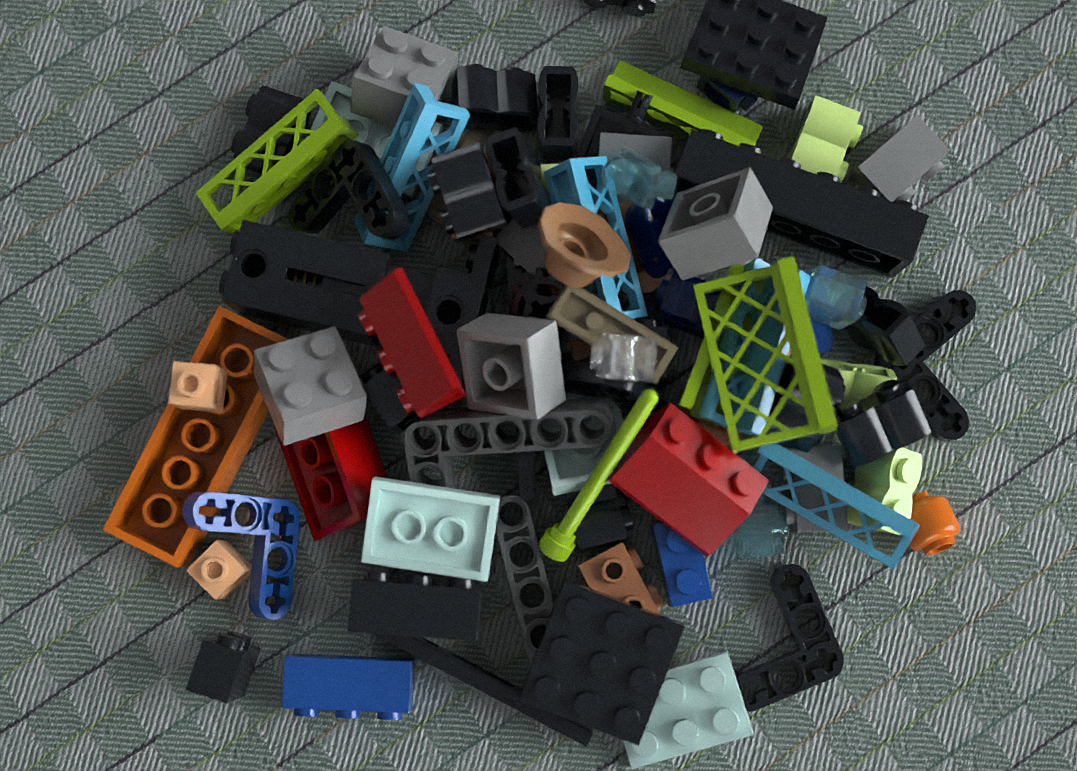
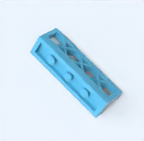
(402, 151)
(569, 185)
(754, 358)
(842, 491)

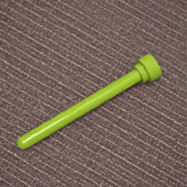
(559, 540)

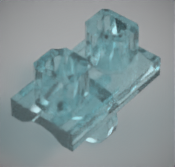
(638, 178)

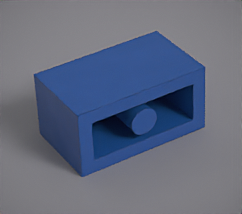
(680, 567)

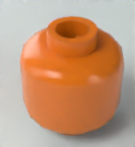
(936, 522)

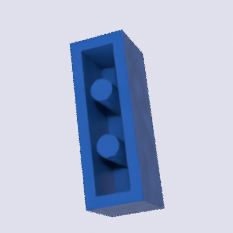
(348, 685)

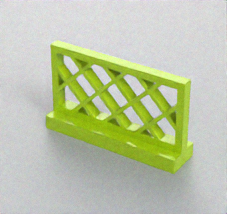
(802, 347)

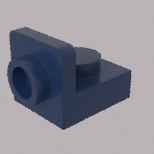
(725, 95)

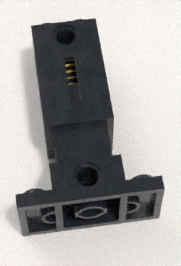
(320, 281)

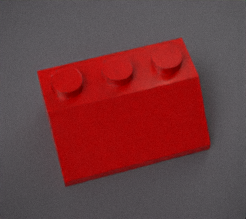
(409, 345)
(334, 477)
(688, 479)

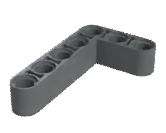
(492, 439)
(520, 576)

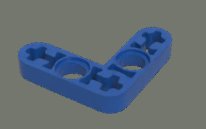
(263, 526)

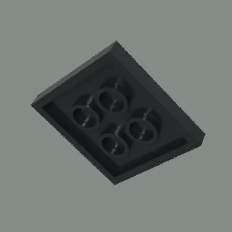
(756, 47)
(601, 661)

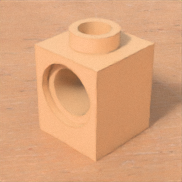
(197, 386)
(220, 569)

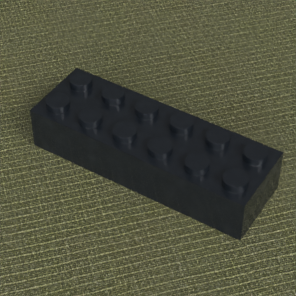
(812, 206)

